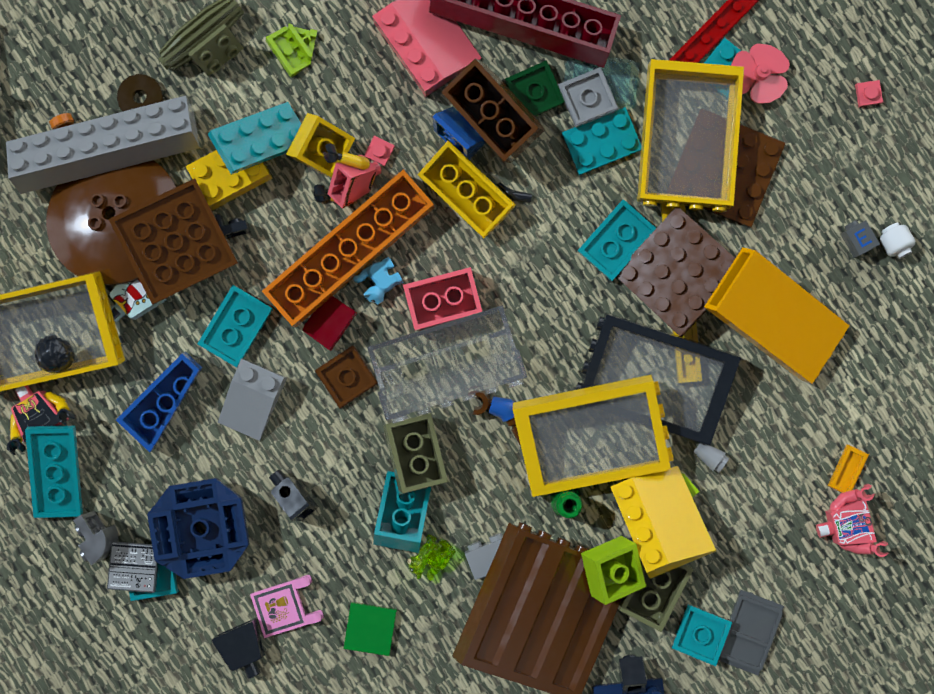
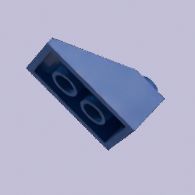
(454, 127)

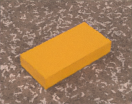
(848, 469)

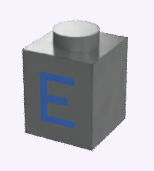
(859, 238)

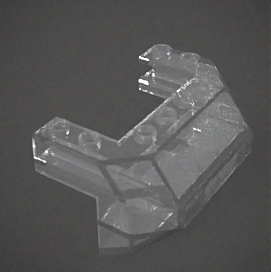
(447, 365)

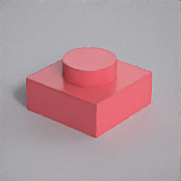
(869, 93)
(379, 151)

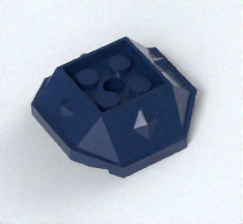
(175, 531)

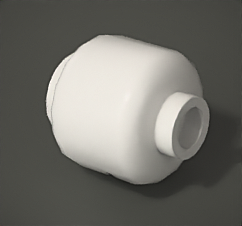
(897, 240)

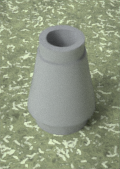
(711, 456)

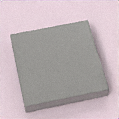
(588, 97)

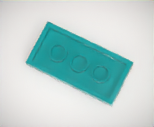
(256, 137)
(54, 471)

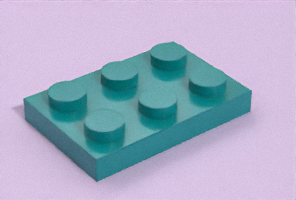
(602, 141)
(616, 240)
(235, 326)

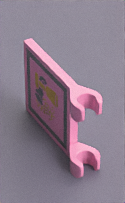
(281, 607)

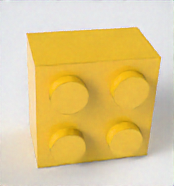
(311, 142)

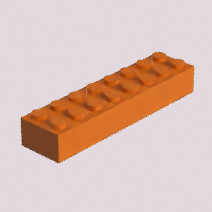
(348, 249)

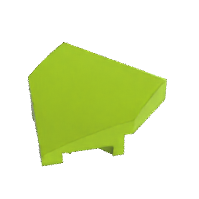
(293, 47)

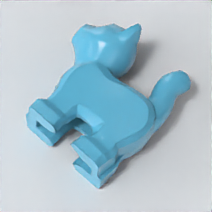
(383, 281)

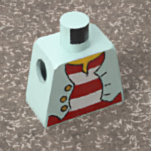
(131, 300)

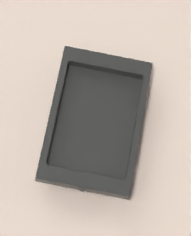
(751, 632)

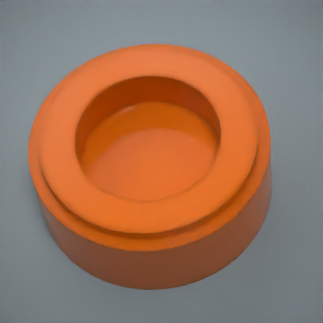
(61, 121)

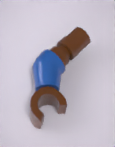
(498, 407)

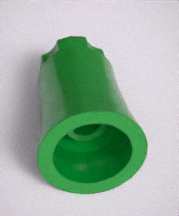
(558, 501)

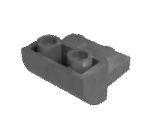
(97, 537)

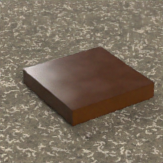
(346, 376)

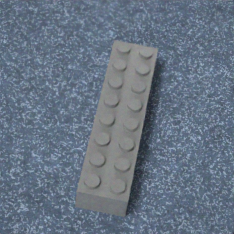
(102, 145)

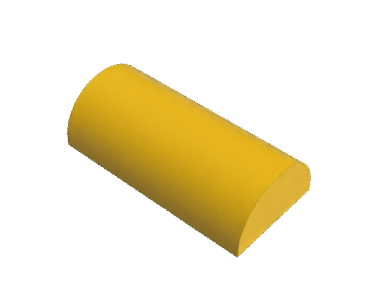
(466, 189)

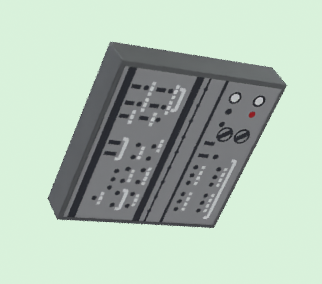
(132, 567)

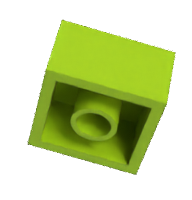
(613, 570)

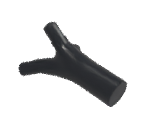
(515, 195)

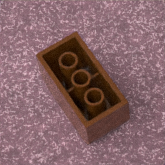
(493, 110)

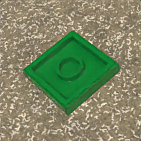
(370, 628)

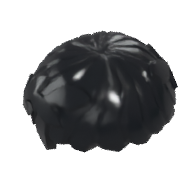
(53, 354)

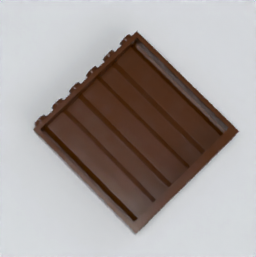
(536, 615)

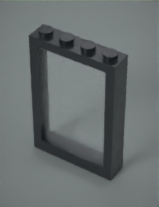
(690, 374)

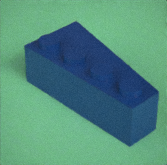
(156, 406)

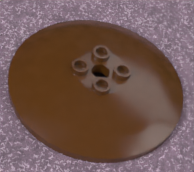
(78, 224)

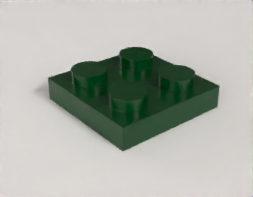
(536, 88)

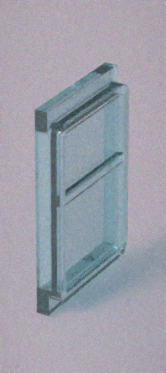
(619, 73)

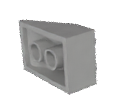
(251, 399)

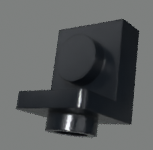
(234, 228)

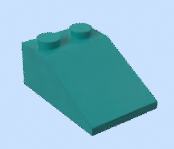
(401, 517)

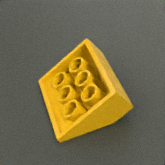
(663, 520)

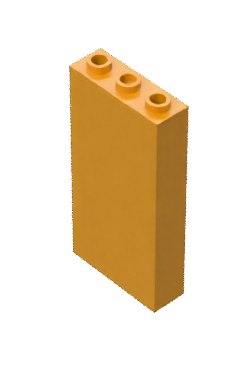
(776, 315)

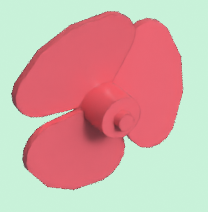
(758, 67)

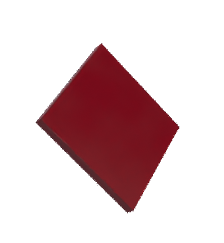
(329, 322)

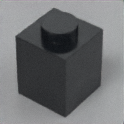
(632, 674)

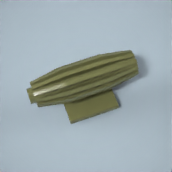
(205, 39)

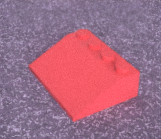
(425, 43)

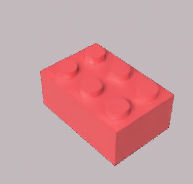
(442, 299)

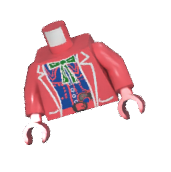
(851, 523)

